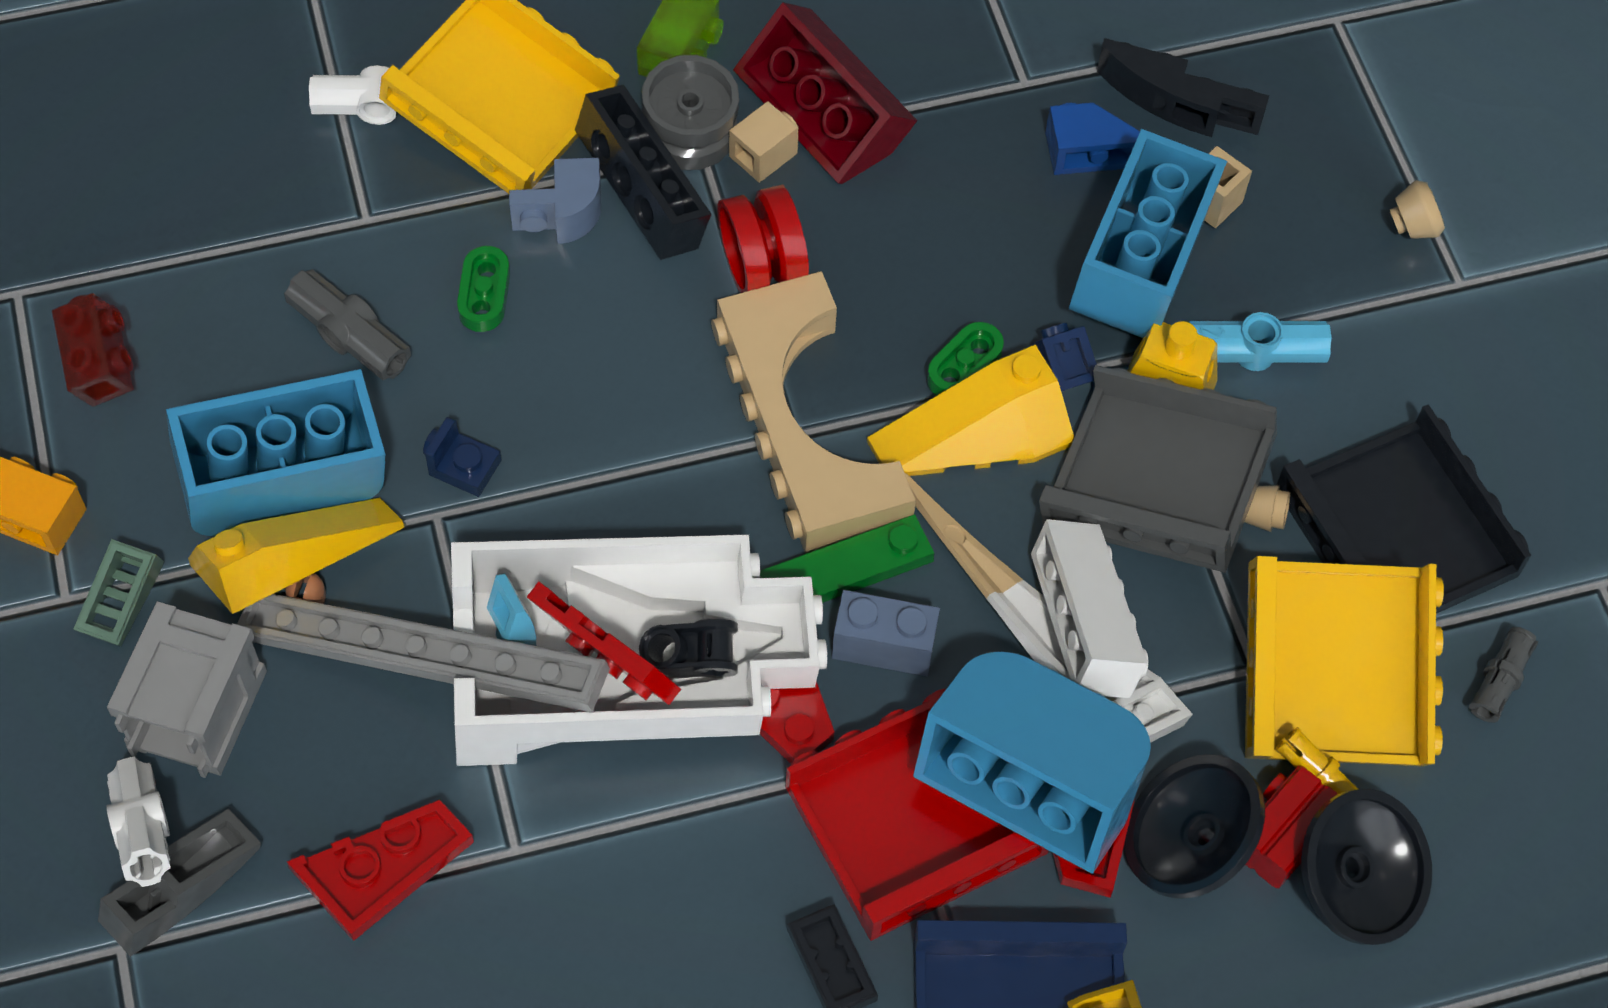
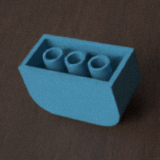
(1147, 234)
(277, 451)
(1036, 755)

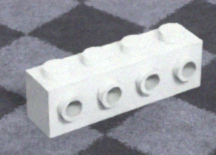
(1089, 608)

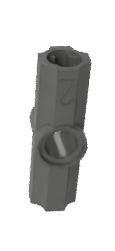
(347, 324)

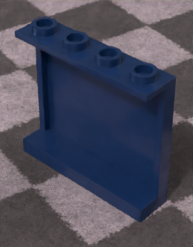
(1014, 962)

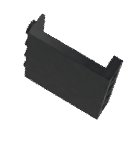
(1408, 505)

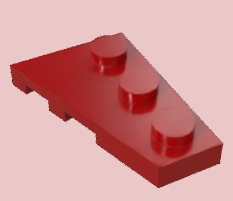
(378, 870)

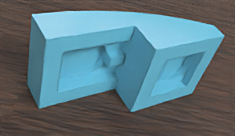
(509, 613)

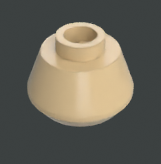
(1417, 212)

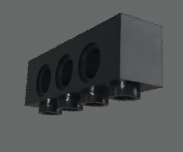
(642, 172)

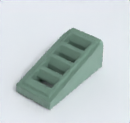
(109, 571)

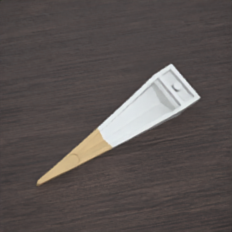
(1030, 621)

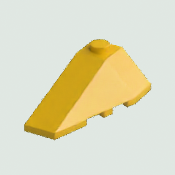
(990, 417)
(278, 551)

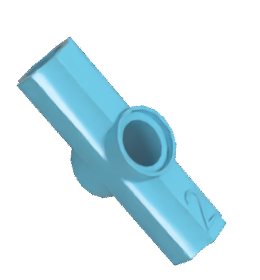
(1282, 341)

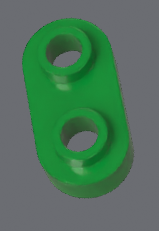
(483, 292)
(960, 360)

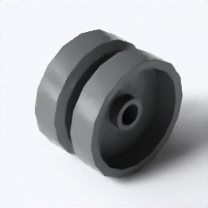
(692, 108)

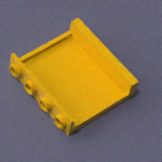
(498, 89)
(1344, 660)

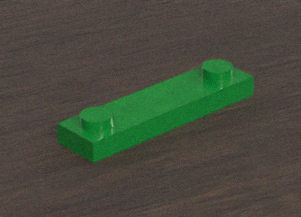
(860, 559)

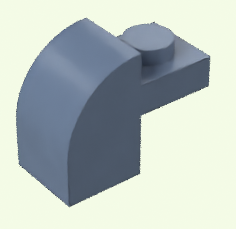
(569, 208)

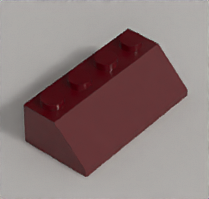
(835, 100)

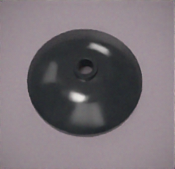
(1195, 826)
(1385, 863)

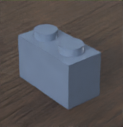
(885, 633)

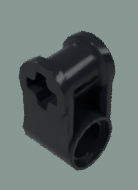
(700, 648)

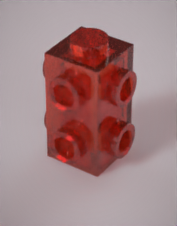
(93, 349)

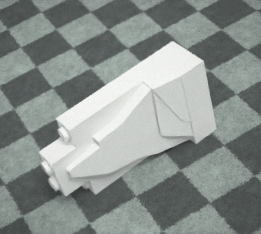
(626, 591)

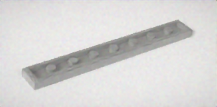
(427, 651)

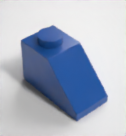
(1087, 139)

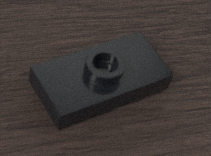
(832, 960)

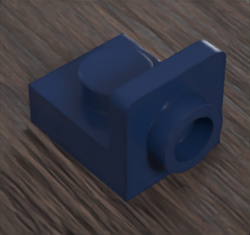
(1068, 355)
(459, 458)

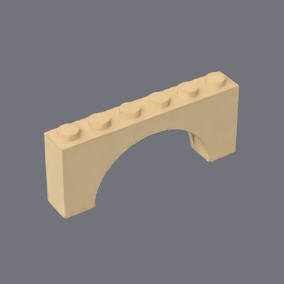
(823, 492)

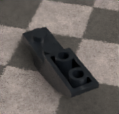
(1164, 89)

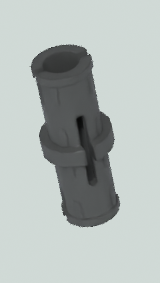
(1503, 674)

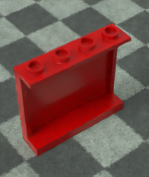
(891, 836)

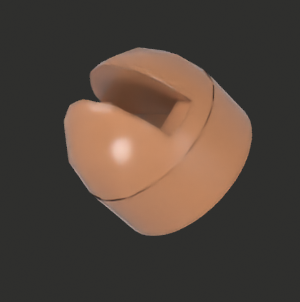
(313, 591)

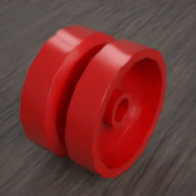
(762, 238)

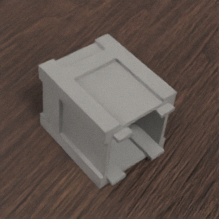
(187, 688)

